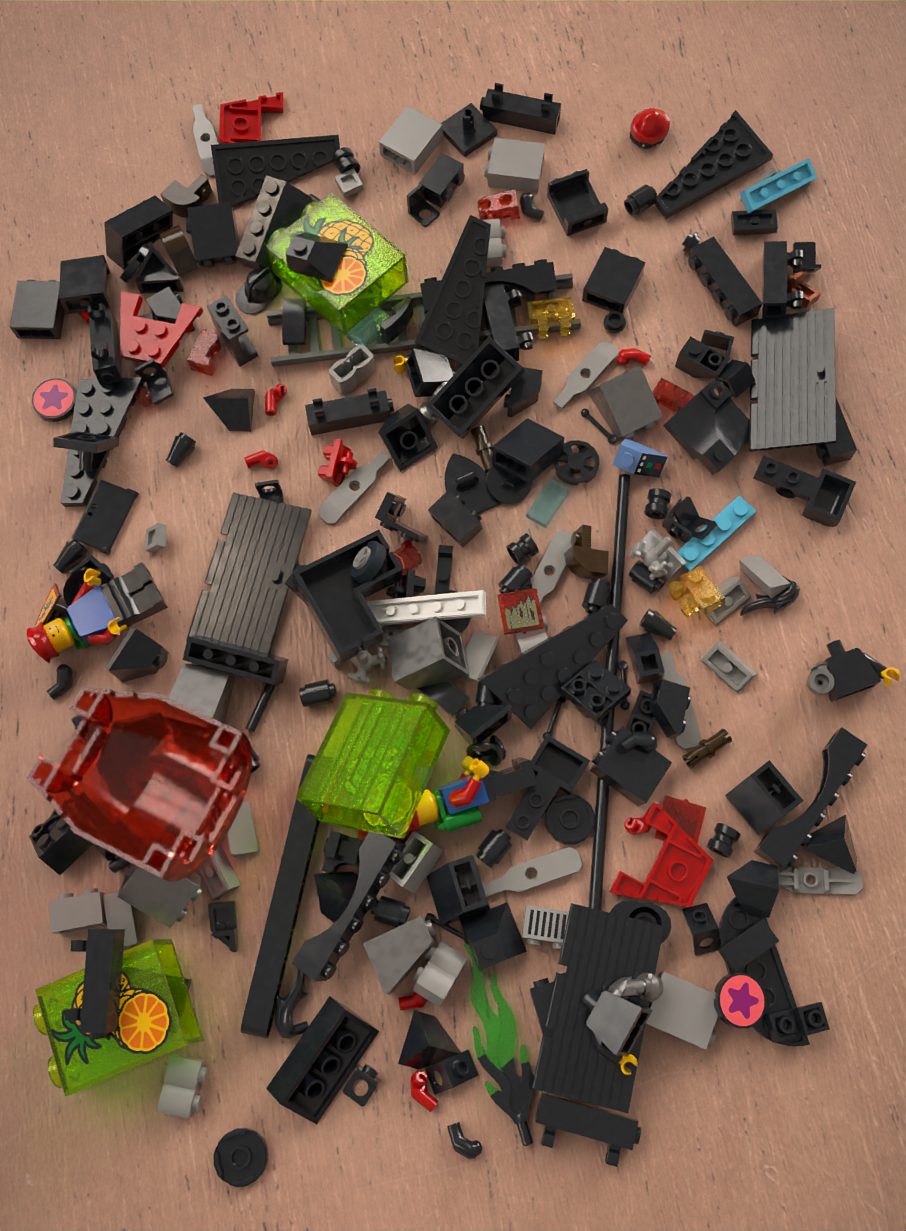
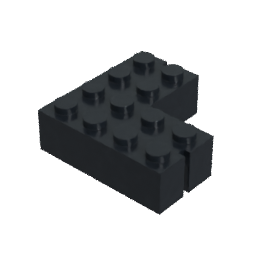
(339, 599)

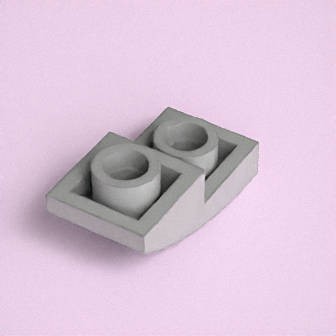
(120, 916)

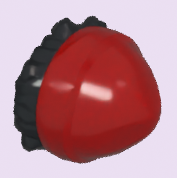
(649, 128)

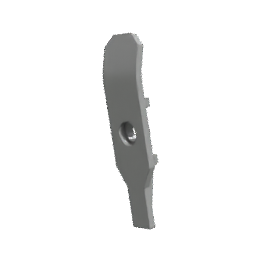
(203, 130)
(593, 365)
(344, 497)
(553, 560)
(691, 734)
(547, 867)
(827, 880)

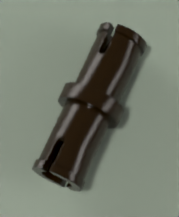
(484, 448)
(707, 748)

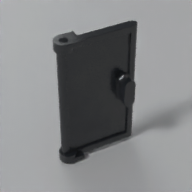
(103, 522)

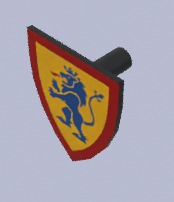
(52, 608)

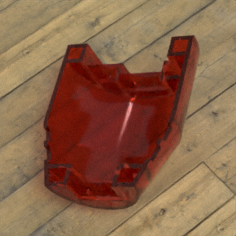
(148, 779)

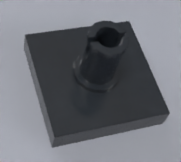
(468, 130)
(87, 445)

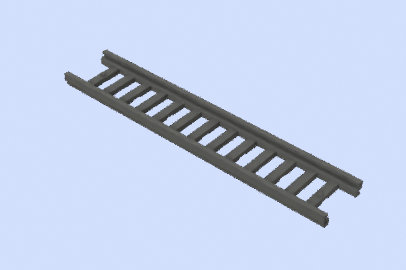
(275, 317)

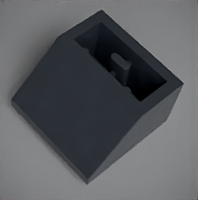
(764, 798)
(58, 843)
(457, 890)

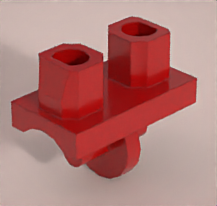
(339, 463)

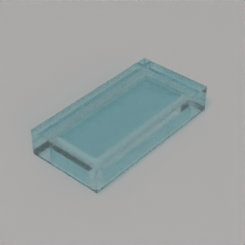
(368, 328)
(548, 502)

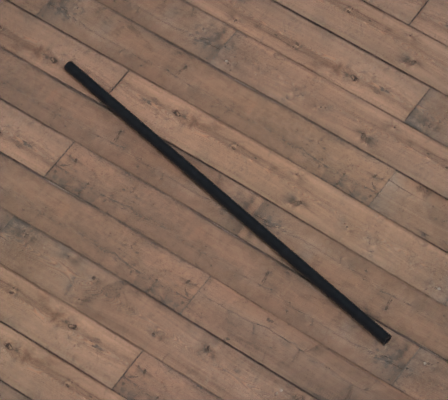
(612, 652)

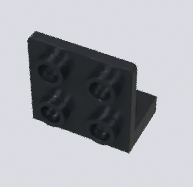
(390, 509)

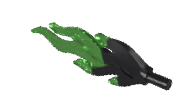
(499, 1058)

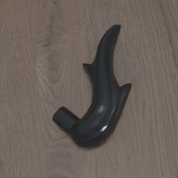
(778, 602)
(285, 1008)

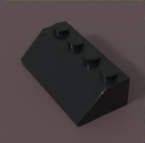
(275, 208)
(476, 387)
(322, 1060)

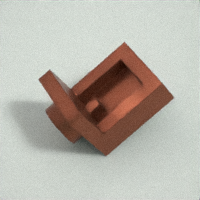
(796, 283)

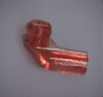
(143, 396)

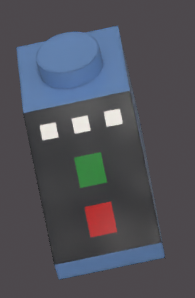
(639, 459)

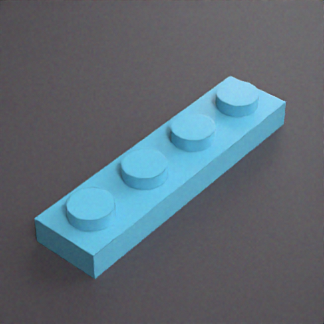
(778, 185)
(728, 522)

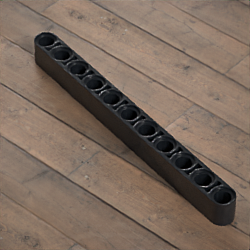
(281, 919)

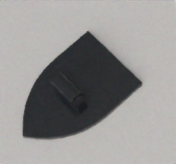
(469, 482)

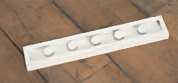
(426, 607)

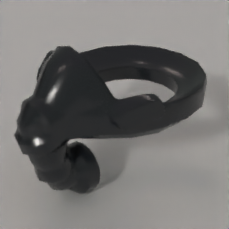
(493, 755)

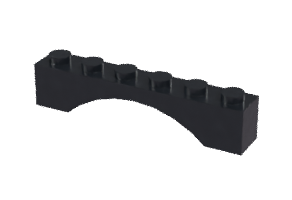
(533, 279)
(838, 757)
(321, 953)

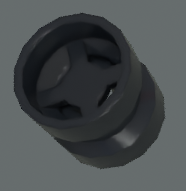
(345, 160)
(657, 504)
(522, 549)
(723, 840)

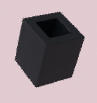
(736, 377)

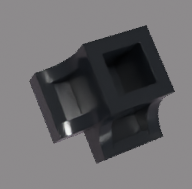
(340, 851)

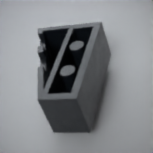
(134, 227)

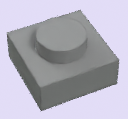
(349, 183)
(155, 538)

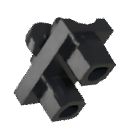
(409, 584)

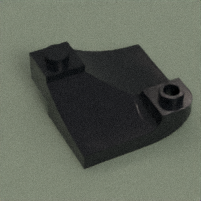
(710, 427)

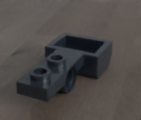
(824, 494)
(555, 769)

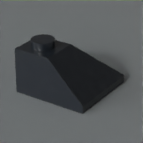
(315, 256)
(406, 436)
(136, 657)
(482, 721)
(493, 936)

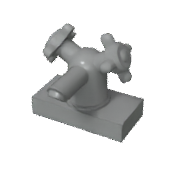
(658, 555)
(363, 662)

